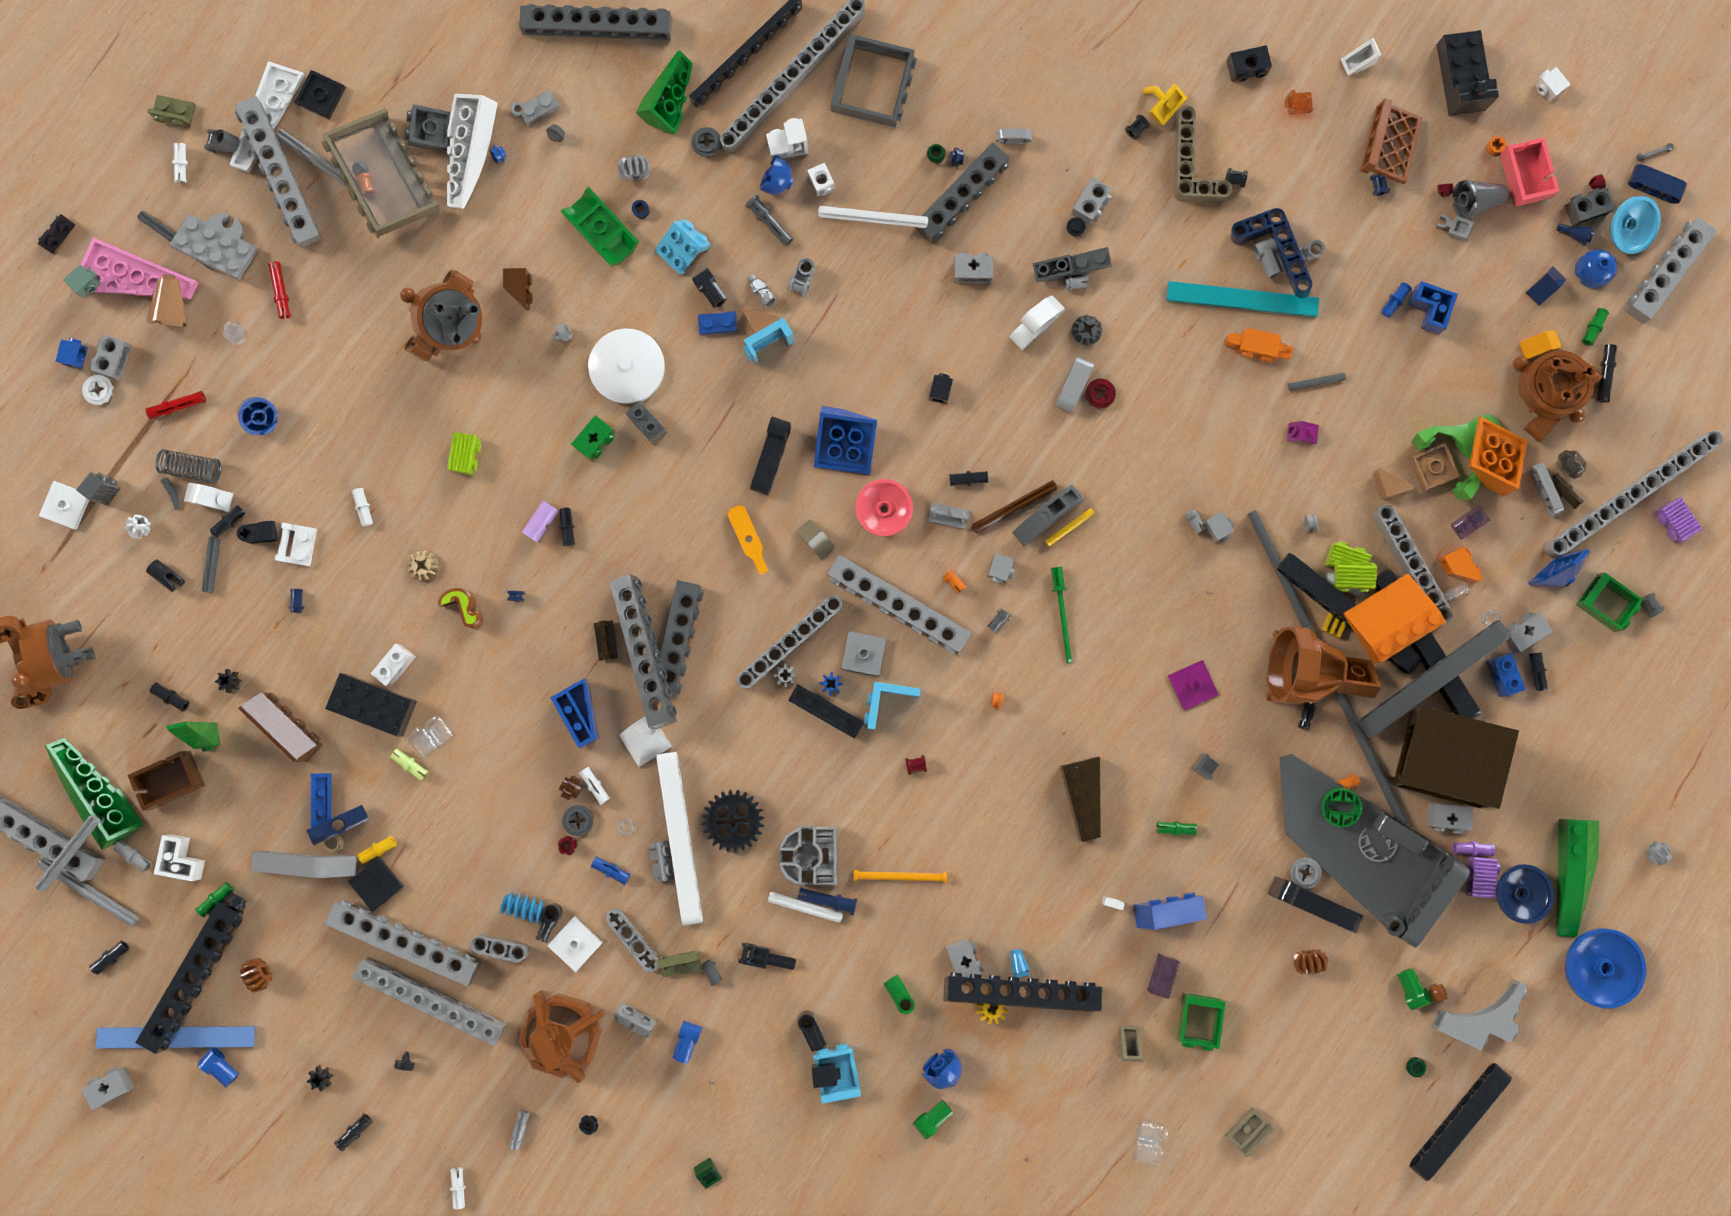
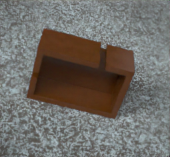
(166, 780)

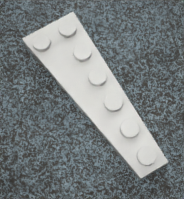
(275, 93)

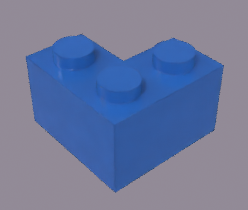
(1437, 304)

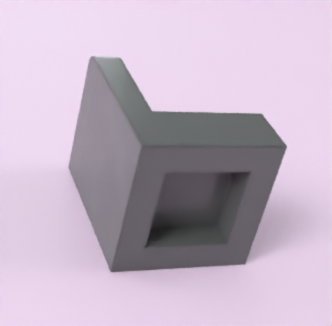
(1205, 766)

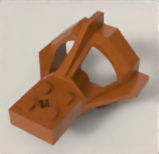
(1319, 671)
(553, 1042)

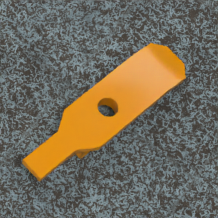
(744, 528)

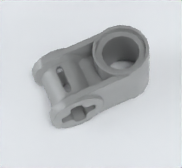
(802, 280)

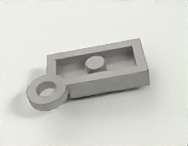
(536, 108)

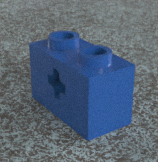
(1505, 675)

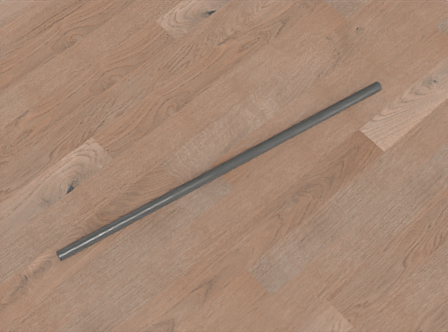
(1342, 698)

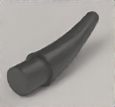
(170, 488)

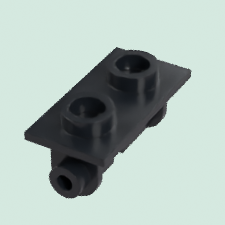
(56, 234)

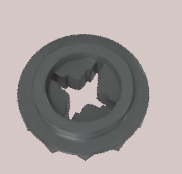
(700, 136)
(1085, 338)
(571, 827)

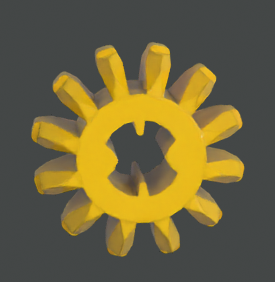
(991, 1015)

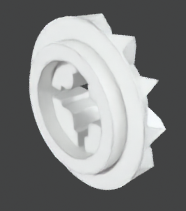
(92, 384)

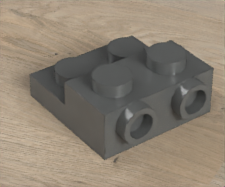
(427, 127)

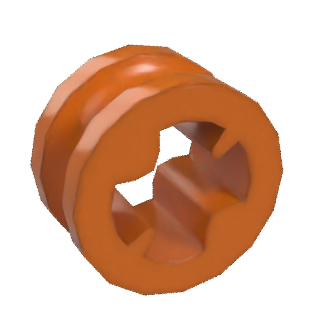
(1492, 149)
(996, 700)

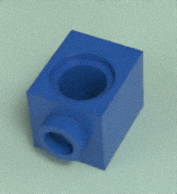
(71, 353)

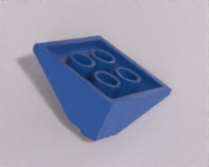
(845, 441)

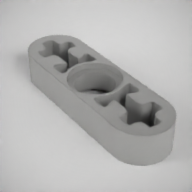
(1546, 489)

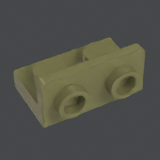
(172, 110)
(679, 963)

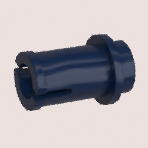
(296, 601)

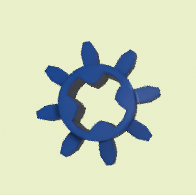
(836, 683)

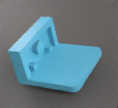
(681, 245)

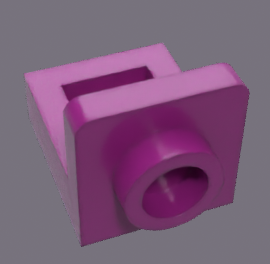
(1302, 432)

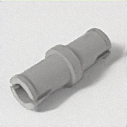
(132, 856)

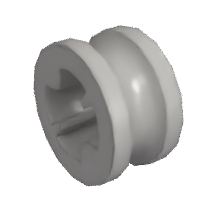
(1311, 523)

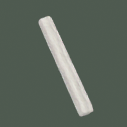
(805, 907)

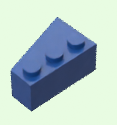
(577, 712)

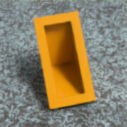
(1540, 344)

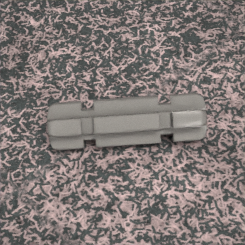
(519, 1129)

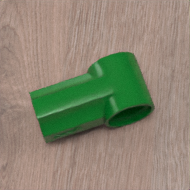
(898, 993)
(1416, 995)
(929, 1122)

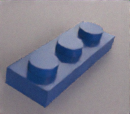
(320, 798)

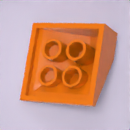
(1497, 457)

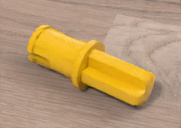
(377, 849)

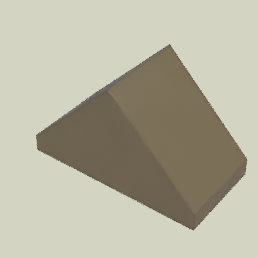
(815, 539)
(1130, 1044)

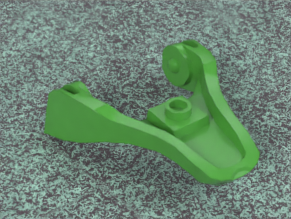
(1464, 437)

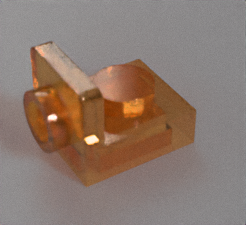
(1299, 102)

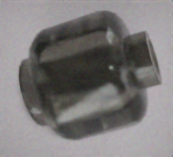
(1571, 464)

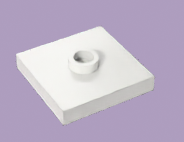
(64, 505)
(575, 944)

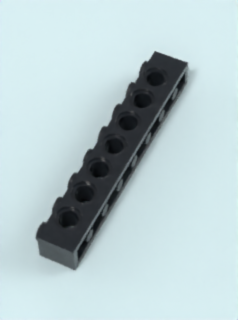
(1091, 994)
(150, 1037)

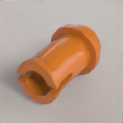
(953, 581)
(1350, 782)

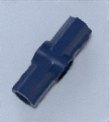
(325, 831)

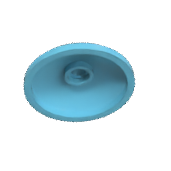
(1635, 224)

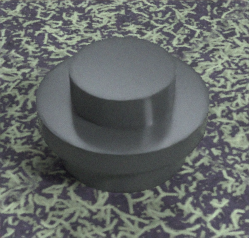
(555, 133)

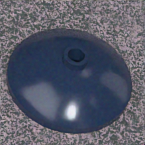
(1535, 894)

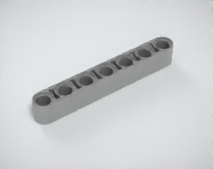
(1411, 554)
(780, 644)

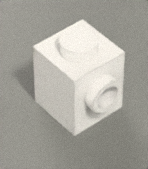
(1551, 84)

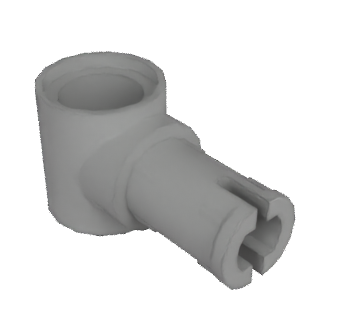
(1306, 250)

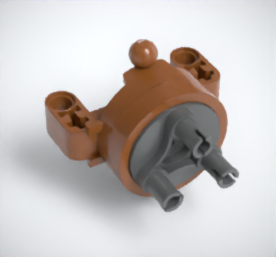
(443, 316)
(40, 657)

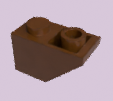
(517, 284)

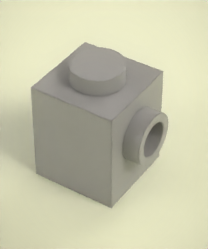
(1219, 527)
(1001, 569)

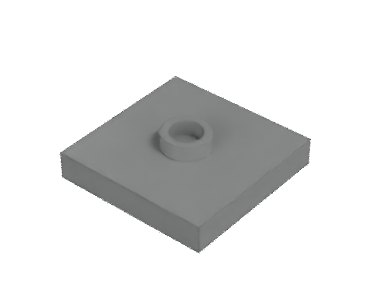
(863, 653)

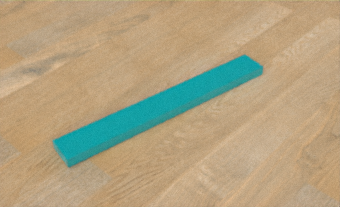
(1242, 299)

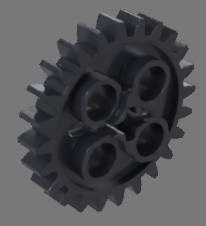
(731, 803)

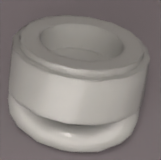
(563, 332)

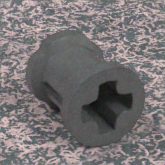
(1656, 609)

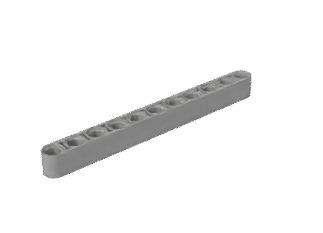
(795, 66)
(1641, 491)

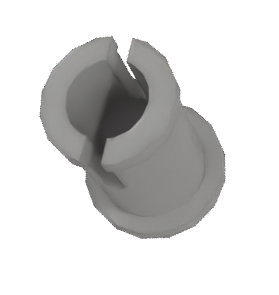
(1075, 282)
(1195, 521)

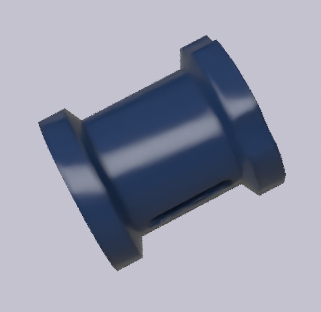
(1379, 185)

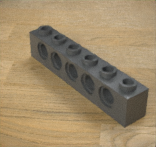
(993, 156)
(682, 591)

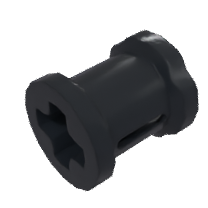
(1137, 127)
(1236, 177)

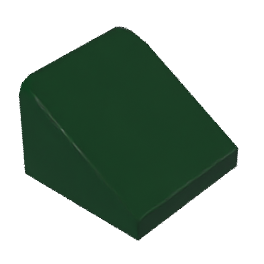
(707, 1173)

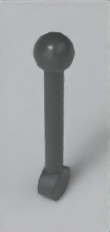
(1668, 147)

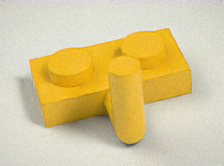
(1167, 103)

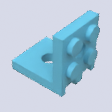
(873, 699)

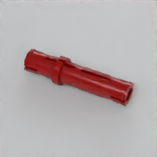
(280, 297)
(167, 407)

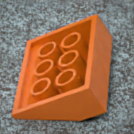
(1393, 618)

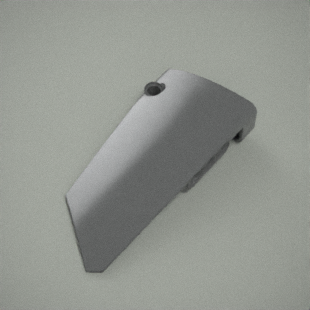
(1405, 889)

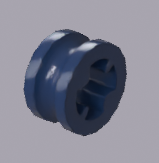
(637, 204)
(515, 596)

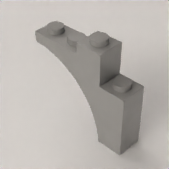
(1495, 1019)

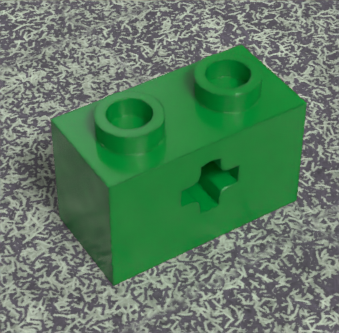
(597, 429)

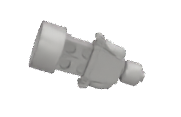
(758, 286)

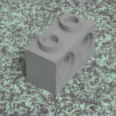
(1088, 199)
(117, 358)

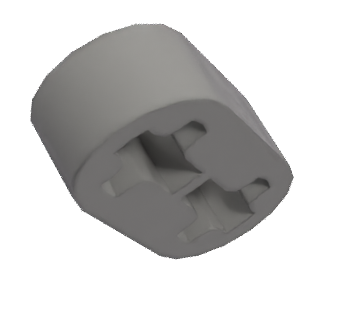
(1013, 136)

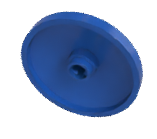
(1605, 968)

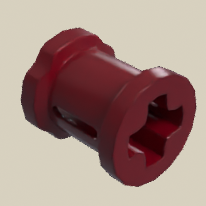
(916, 765)

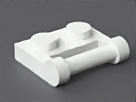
(302, 544)

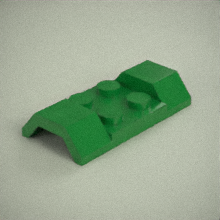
(601, 228)

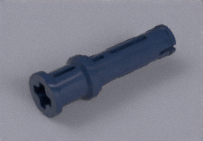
(836, 902)

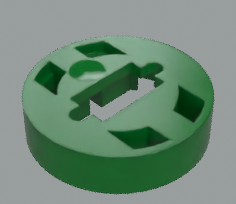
(1354, 814)

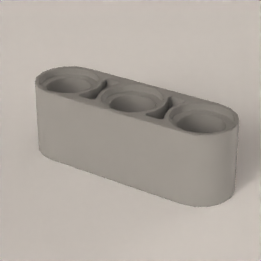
(1074, 384)
(491, 951)

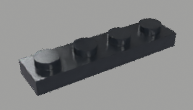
(826, 711)

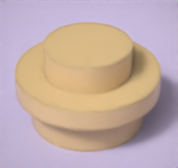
(334, 844)

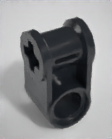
(260, 532)

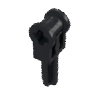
(760, 956)

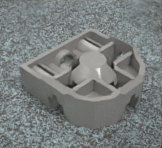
(802, 860)

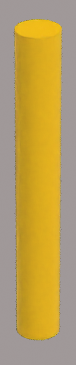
(1069, 527)

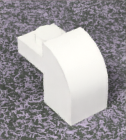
(208, 497)

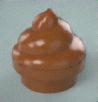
(1438, 993)

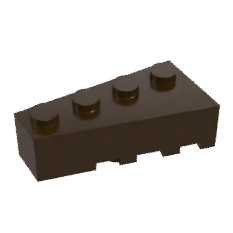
(1083, 793)

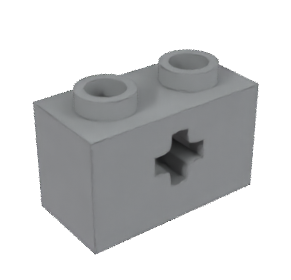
(963, 271)
(1536, 627)
(1461, 817)
(960, 949)
(97, 1092)

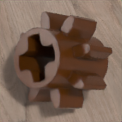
(570, 787)

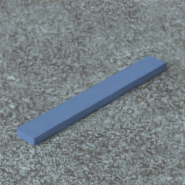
(184, 1038)

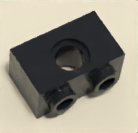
(1257, 56)

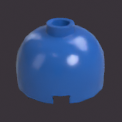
(777, 177)
(1596, 268)
(257, 416)
(943, 1070)

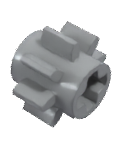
(789, 679)
(1658, 853)

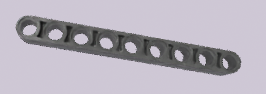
(1434, 678)

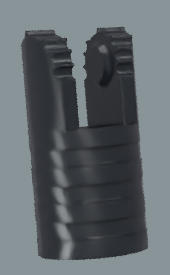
(163, 575)

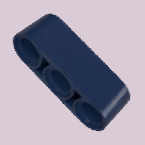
(1657, 184)

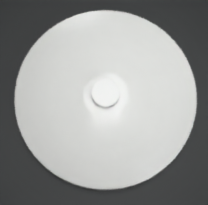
(626, 366)

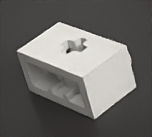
(393, 665)

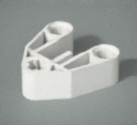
(1036, 322)

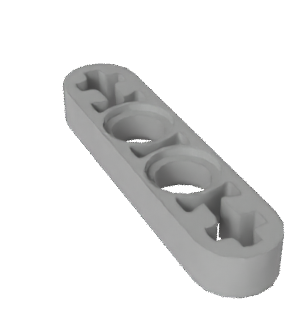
(629, 942)

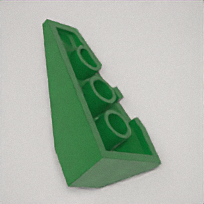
(665, 98)
(196, 734)

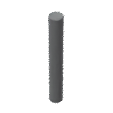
(1316, 381)

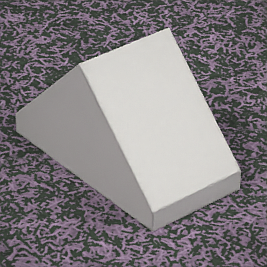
(1361, 57)

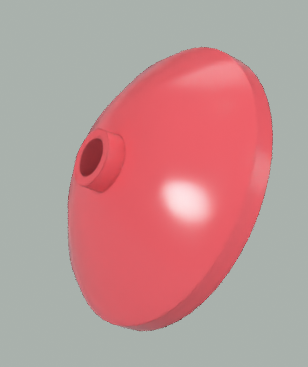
(888, 494)

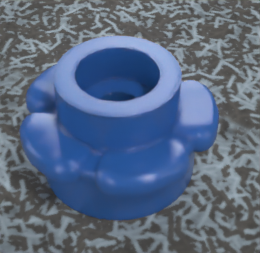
(498, 154)

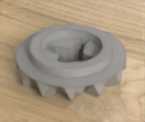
(1314, 869)

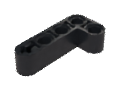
(771, 455)

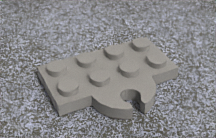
(214, 244)

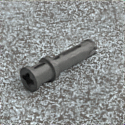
(763, 214)

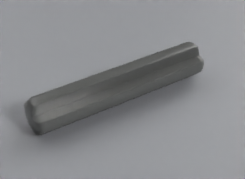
(210, 564)

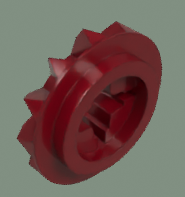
(1109, 393)

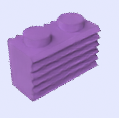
(1678, 520)
(1482, 877)

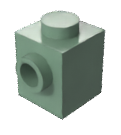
(82, 281)

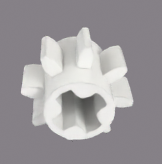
(137, 526)

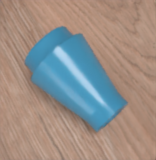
(1019, 964)

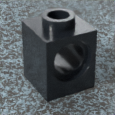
(940, 388)
(825, 1074)

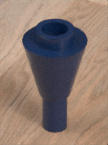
(1579, 233)

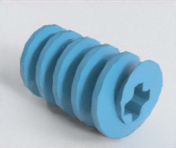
(522, 907)

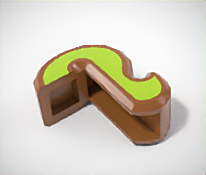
(466, 604)

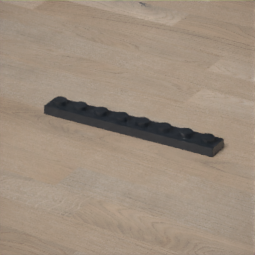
(742, 54)

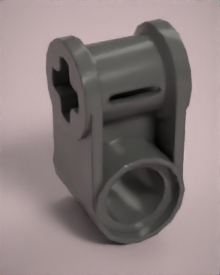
(221, 141)

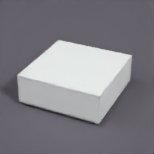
(1113, 903)

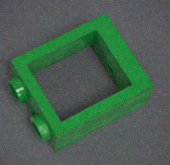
(1593, 591)
(1206, 1044)

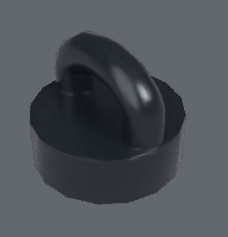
(404, 1064)

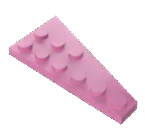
(127, 273)

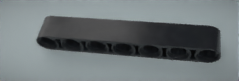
(1460, 1121)

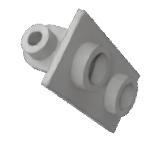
(948, 515)
(660, 852)
(642, 1023)

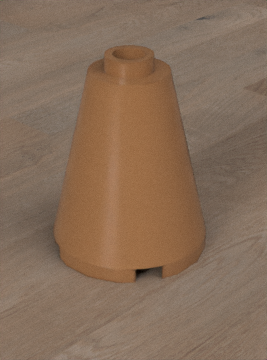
(167, 303)

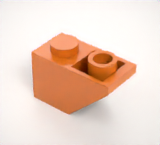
(1460, 565)

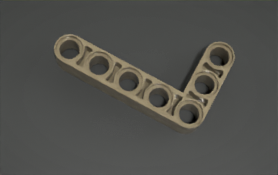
(1188, 164)

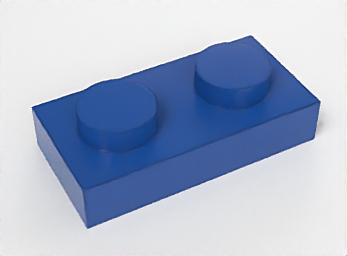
(717, 323)

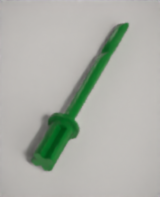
(1058, 585)

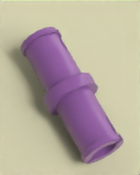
(1473, 848)

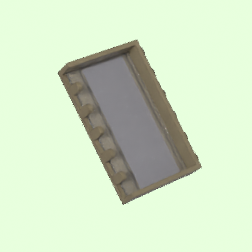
(379, 173)

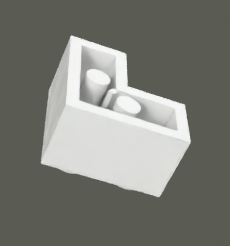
(788, 142)
(173, 860)

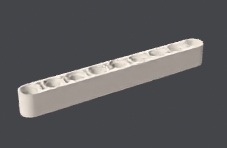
(679, 838)

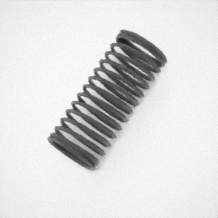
(209, 466)

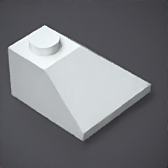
(644, 742)

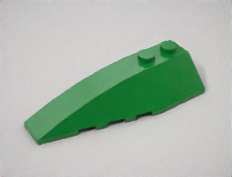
(93, 795)
(1576, 868)

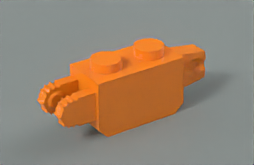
(1259, 345)

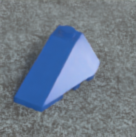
(1561, 570)

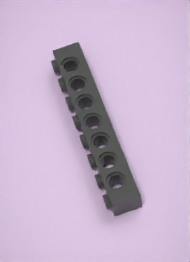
(603, 29)
(621, 590)

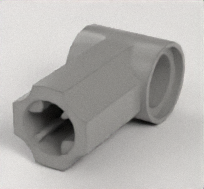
(1267, 254)

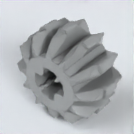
(633, 168)

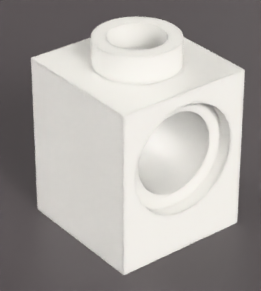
(821, 172)

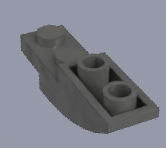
(1073, 266)
(1047, 515)

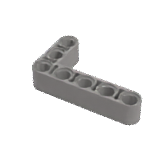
(304, 865)

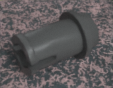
(998, 620)
(711, 972)

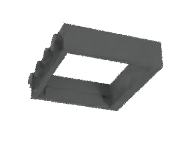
(879, 48)

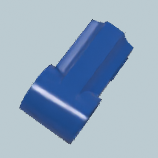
(688, 1038)
(214, 1064)

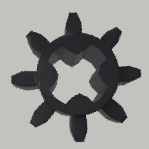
(223, 682)
(324, 1073)

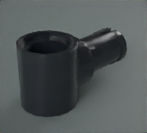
(548, 922)

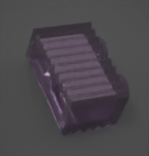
(1163, 975)

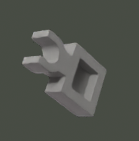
(1458, 228)

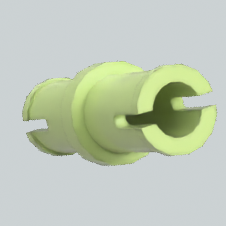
(408, 764)

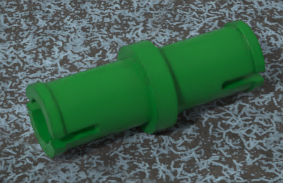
(1595, 326)
(1176, 828)
(219, 895)

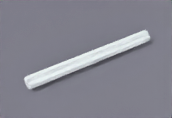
(873, 216)

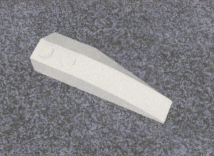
(470, 137)

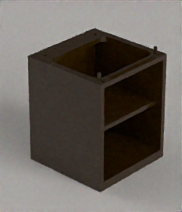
(1455, 758)

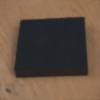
(320, 94)
(376, 884)

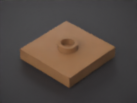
(1434, 466)

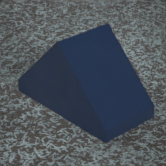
(1546, 286)

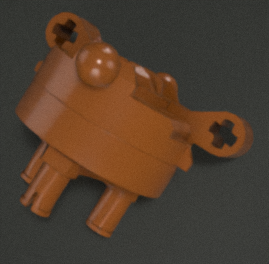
(1555, 388)

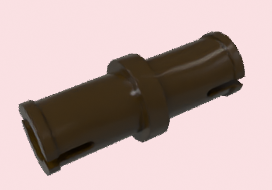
(1566, 491)

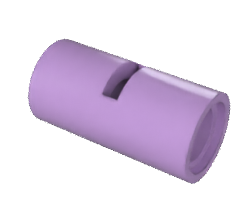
(536, 525)

